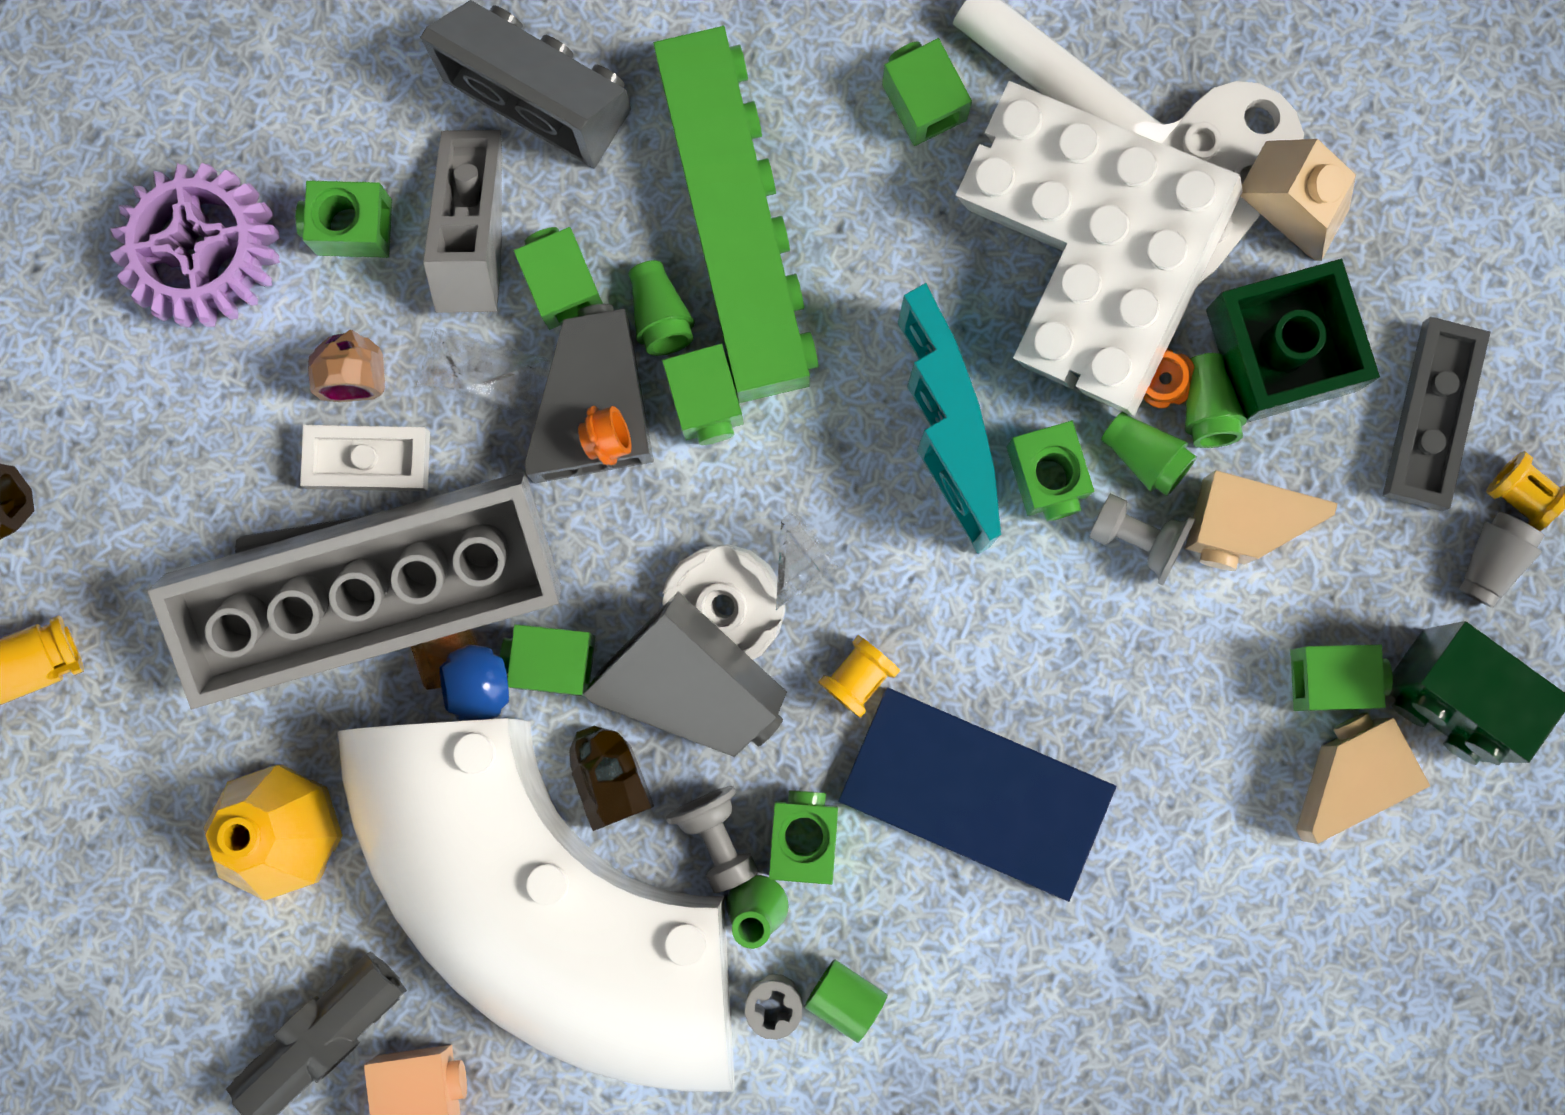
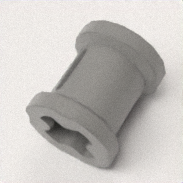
(785, 1022)

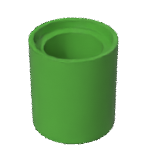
(846, 1001)

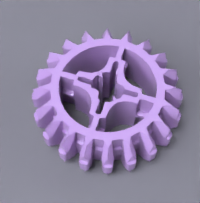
(148, 246)

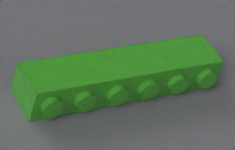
(733, 214)

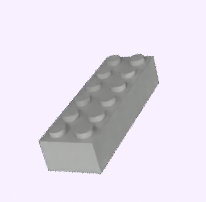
(356, 590)

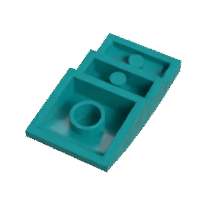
(956, 441)

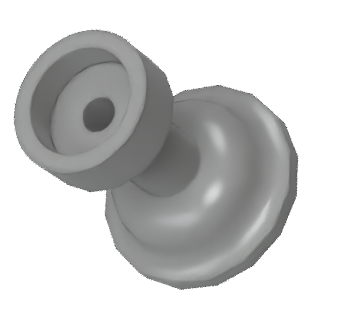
(1161, 544)
(706, 817)

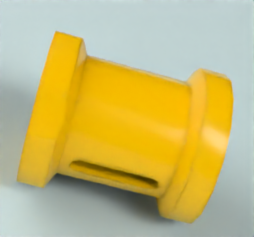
(1528, 491)
(859, 676)

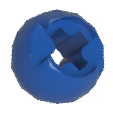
(474, 683)

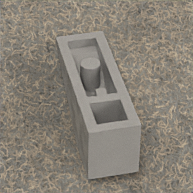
(466, 223)

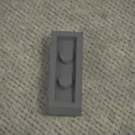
(1436, 414)

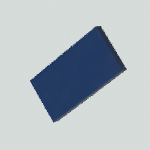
(977, 794)

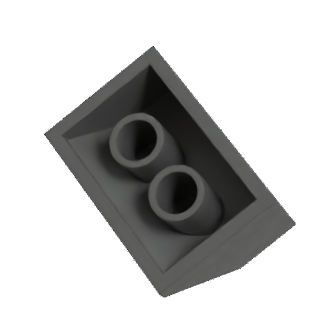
(528, 79)

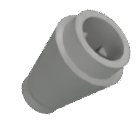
(1500, 558)

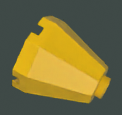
(272, 832)

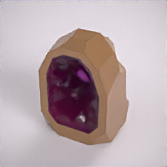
(346, 369)

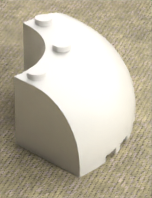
(532, 916)

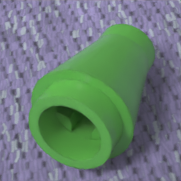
(659, 312)
(1212, 405)
(1151, 454)
(756, 910)

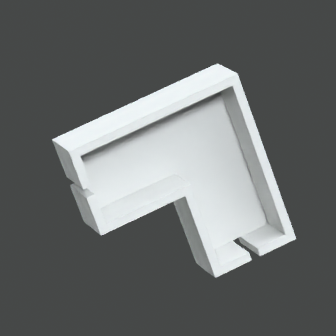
(1131, 233)

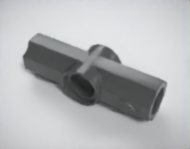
(317, 1038)

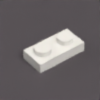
(365, 458)

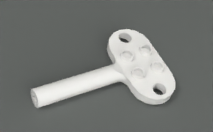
(1209, 130)

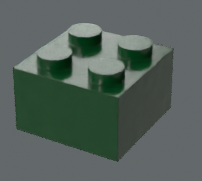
(1293, 340)
(1476, 695)

